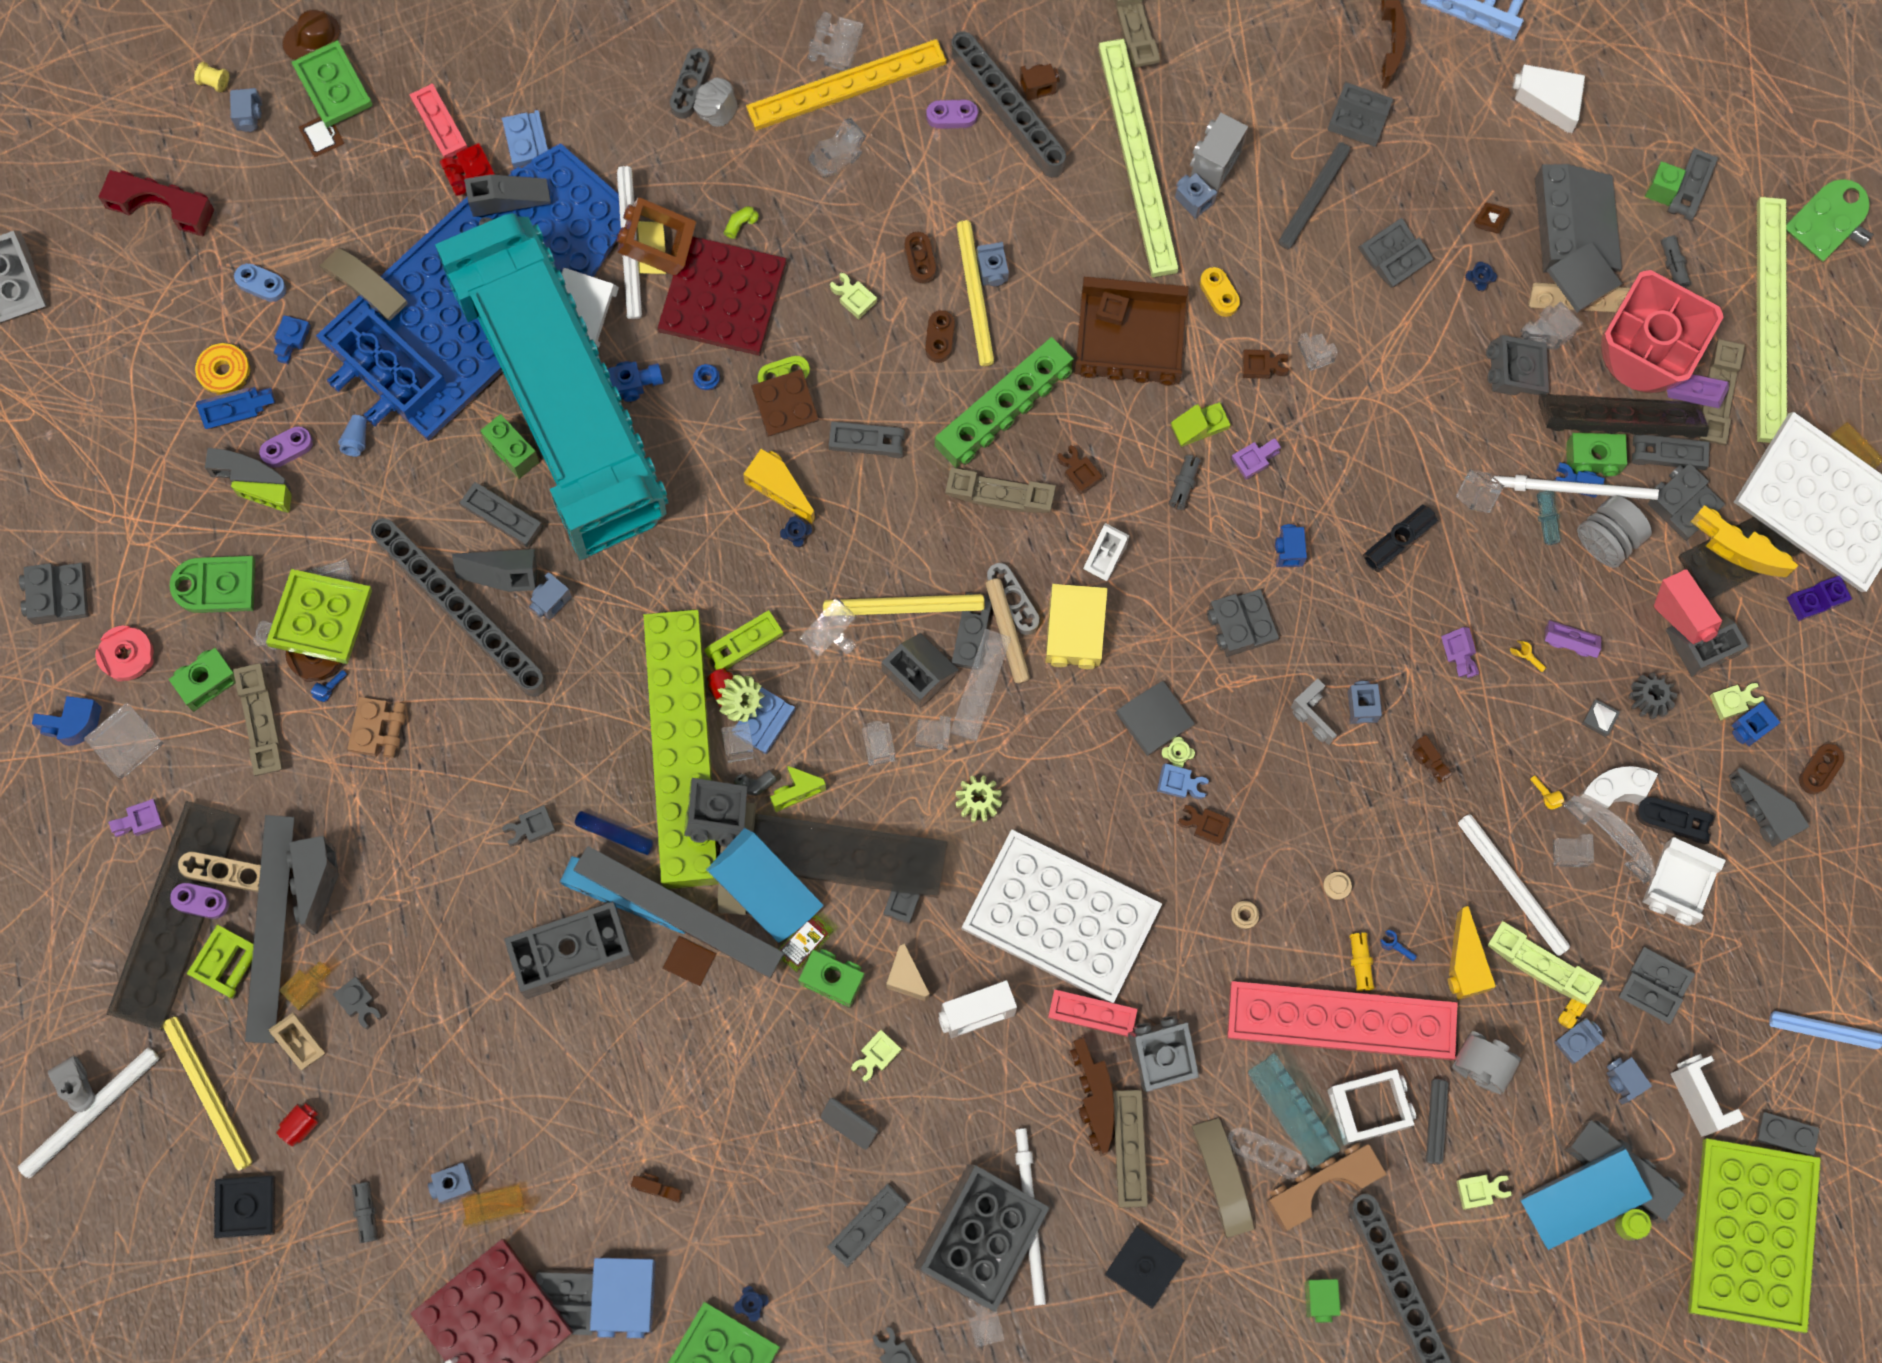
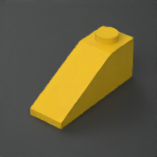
(772, 478)
(1468, 963)

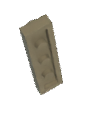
(1130, 1149)

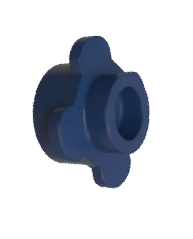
(1481, 269)
(795, 523)
(743, 1307)

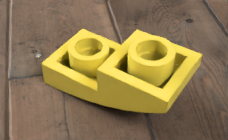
(652, 235)

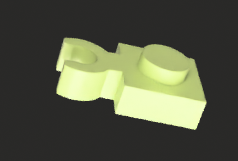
(855, 298)
(1733, 701)
(878, 1053)
(1478, 1192)

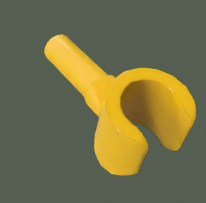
(1526, 652)
(1551, 800)

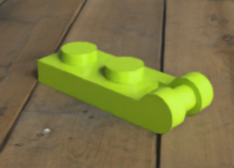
(744, 641)

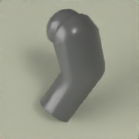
(756, 786)

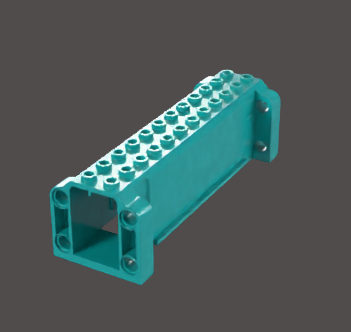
(557, 378)

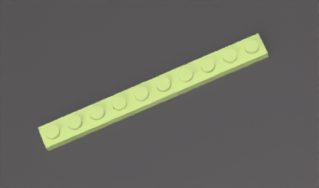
(1138, 158)
(1771, 317)

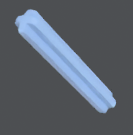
(1825, 1030)

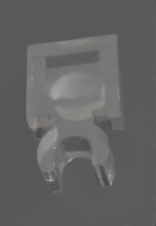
(985, 1326)

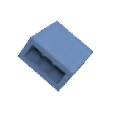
(622, 1297)

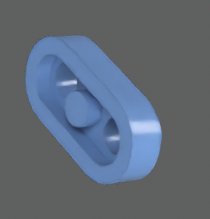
(258, 282)

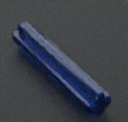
(614, 832)

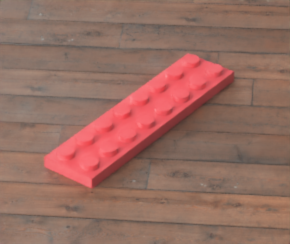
(1342, 1020)

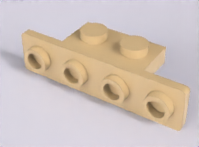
(1549, 294)

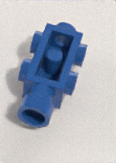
(632, 387)

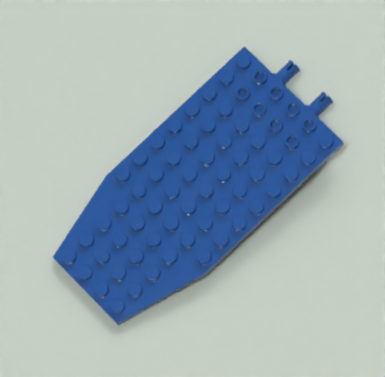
(428, 355)

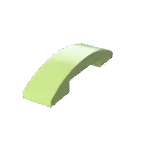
(1543, 965)

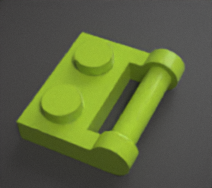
(216, 957)

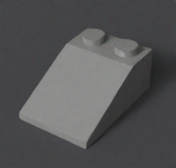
(18, 278)

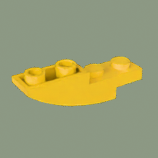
(1751, 553)

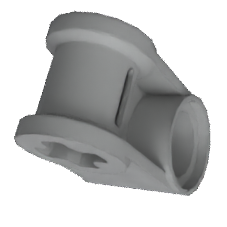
(72, 1084)

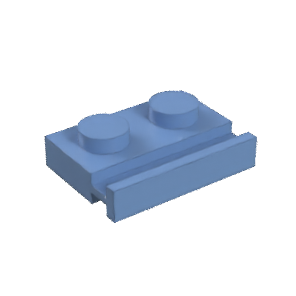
(524, 137)
(769, 721)

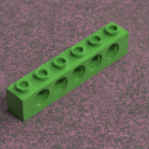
(1048, 356)

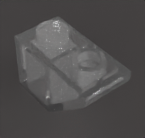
(1554, 327)

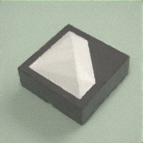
(1600, 718)

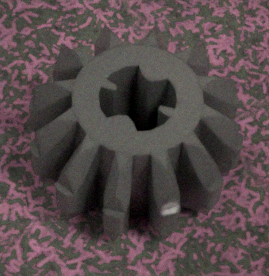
(1658, 689)

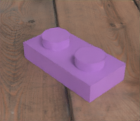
(1701, 391)
(1574, 639)

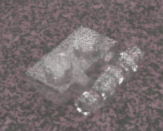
(842, 45)

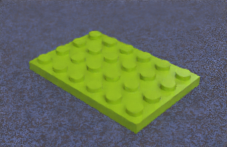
(1754, 1235)

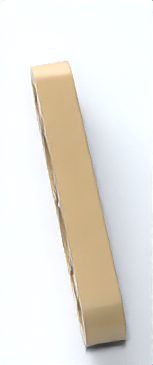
(231, 880)

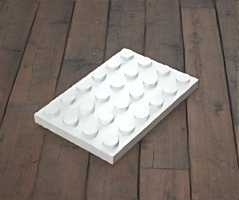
(1819, 500)
(1061, 916)

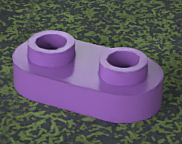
(952, 115)
(286, 448)
(198, 901)

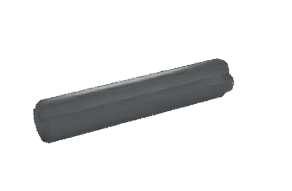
(1437, 1121)

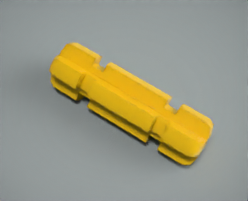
(1574, 1009)

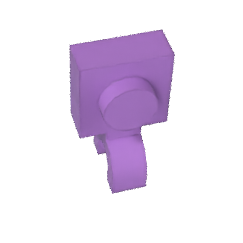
(1253, 459)
(1459, 648)
(140, 818)

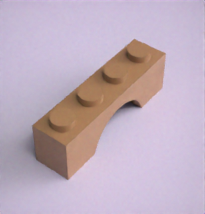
(1294, 1204)

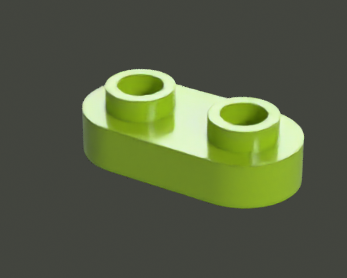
(783, 367)

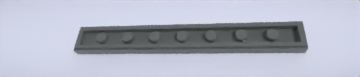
(679, 912)
(269, 929)

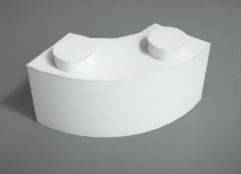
(1620, 785)

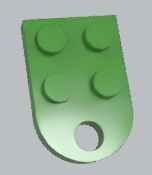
(1828, 218)
(216, 585)

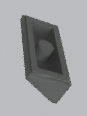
(849, 1123)

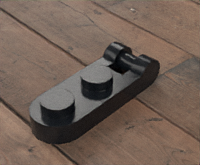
(1675, 819)

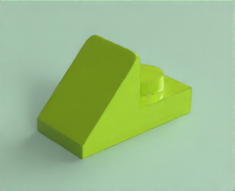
(1200, 423)
(804, 787)

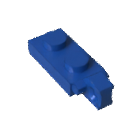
(233, 406)

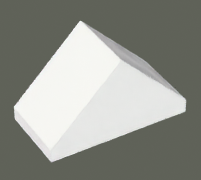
(1106, 552)

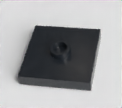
(244, 1207)
(1144, 1267)

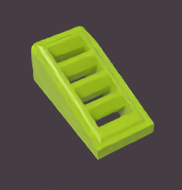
(270, 495)

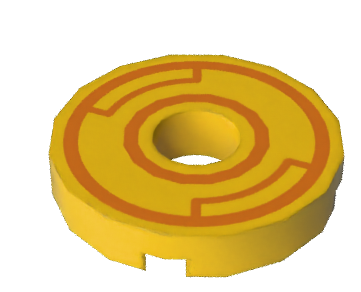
(214, 357)

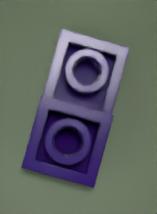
(1819, 598)

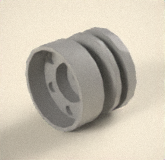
(1614, 531)

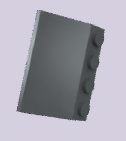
(1575, 210)
(981, 1237)

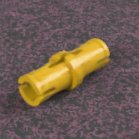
(1362, 962)

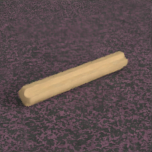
(1007, 627)

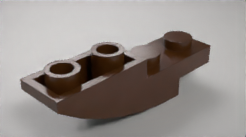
(1099, 1107)

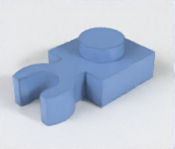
(1177, 782)

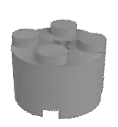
(1486, 1062)

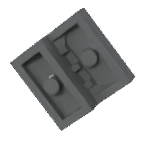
(1360, 114)
(1395, 253)
(1584, 277)
(1155, 718)
(1656, 985)
(571, 1295)

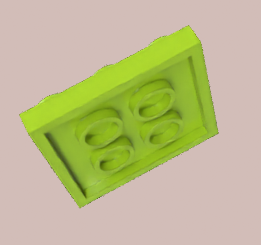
(319, 616)

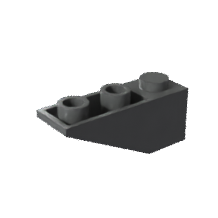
(505, 193)
(498, 569)
(1774, 812)

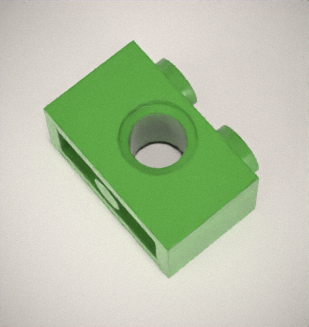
(509, 446)
(1609, 446)
(198, 694)
(842, 991)

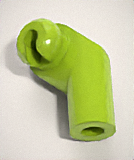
(738, 218)

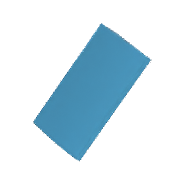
(764, 886)
(1585, 1198)

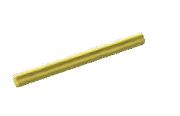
(975, 293)
(913, 604)
(207, 1093)

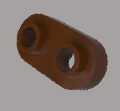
(920, 259)
(939, 335)
(1820, 770)

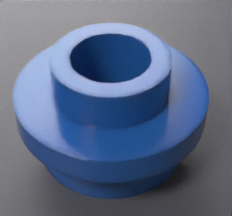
(703, 370)

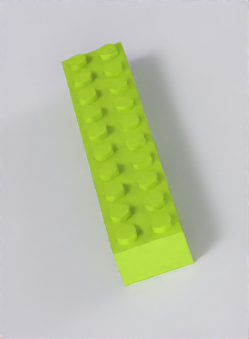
(678, 741)

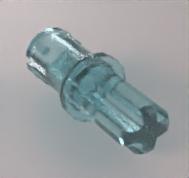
(1548, 517)

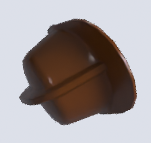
(310, 33)

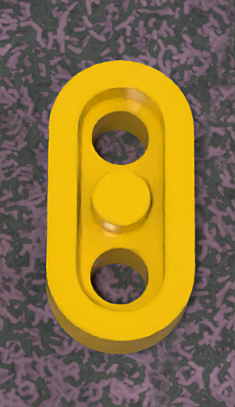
(1218, 290)

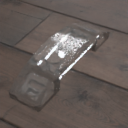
(1640, 862)

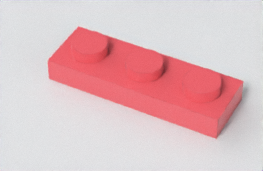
(438, 121)
(1092, 1013)

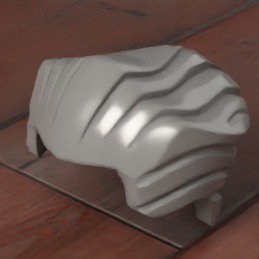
(716, 102)

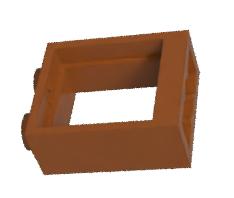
(669, 263)

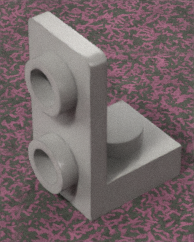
(1304, 713)

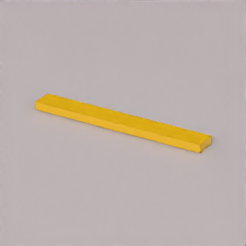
(846, 84)

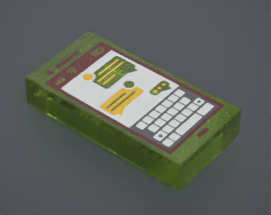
(804, 940)

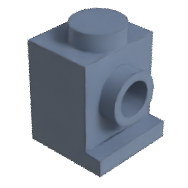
(245, 109)
(1198, 201)
(992, 254)
(549, 597)
(1370, 694)
(1627, 1079)
(462, 1184)

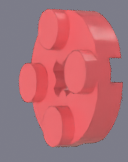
(138, 661)

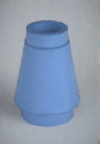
(353, 438)

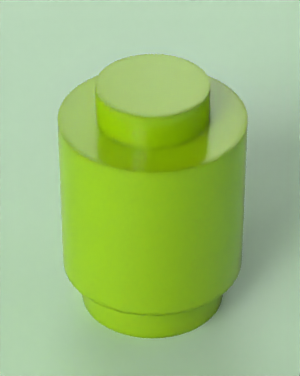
(1633, 1224)

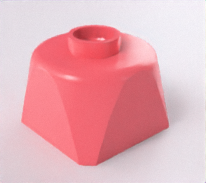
(1658, 334)

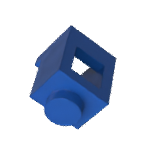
(1291, 546)
(1760, 719)

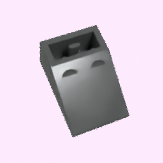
(314, 879)

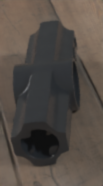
(1411, 528)

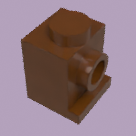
(1039, 81)

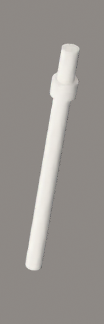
(1521, 483)
(1024, 1159)

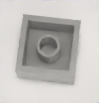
(1219, 150)

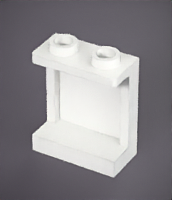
(591, 298)
(1682, 881)
(1700, 1098)

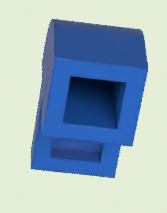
(77, 721)

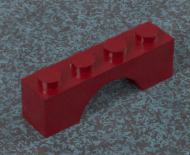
(127, 193)

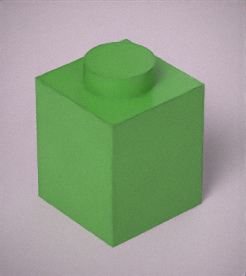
(1665, 183)
(1322, 1300)

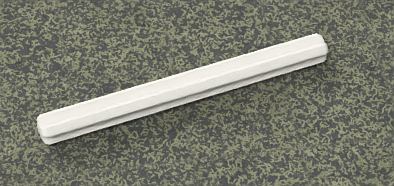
(631, 266)
(1514, 885)
(83, 1119)

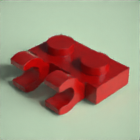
(471, 161)

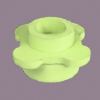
(1178, 745)

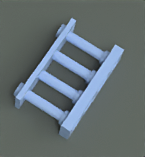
(1482, 14)

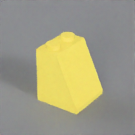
(1076, 626)

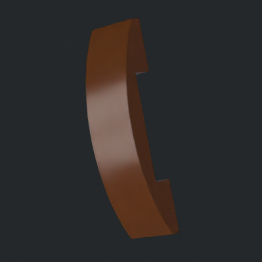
(1392, 11)

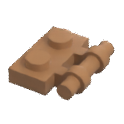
(368, 727)

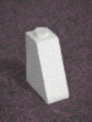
(1550, 94)

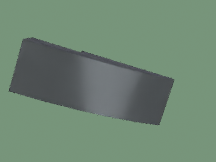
(240, 468)

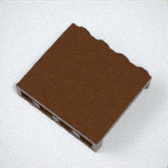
(1146, 343)

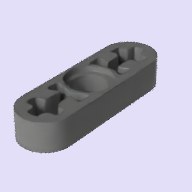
(688, 72)

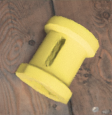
(211, 77)

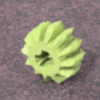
(740, 698)
(976, 788)

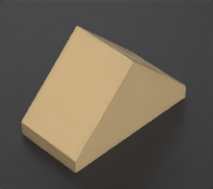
(905, 976)
(297, 1040)

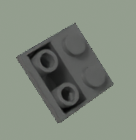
(1706, 655)
(918, 669)

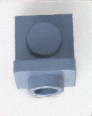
(1580, 1040)

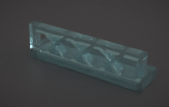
(1293, 1111)

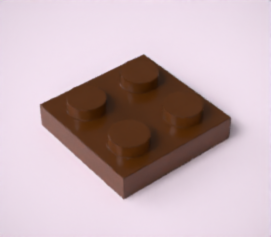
(784, 402)

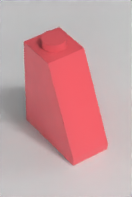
(1687, 608)

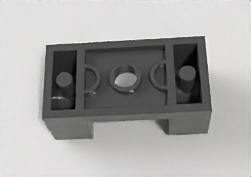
(598, 943)

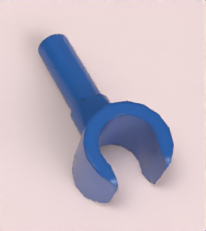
(323, 692)
(1396, 946)

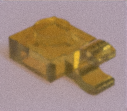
(302, 988)

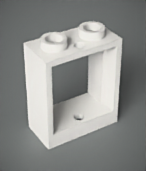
(977, 1010)
(1344, 1116)

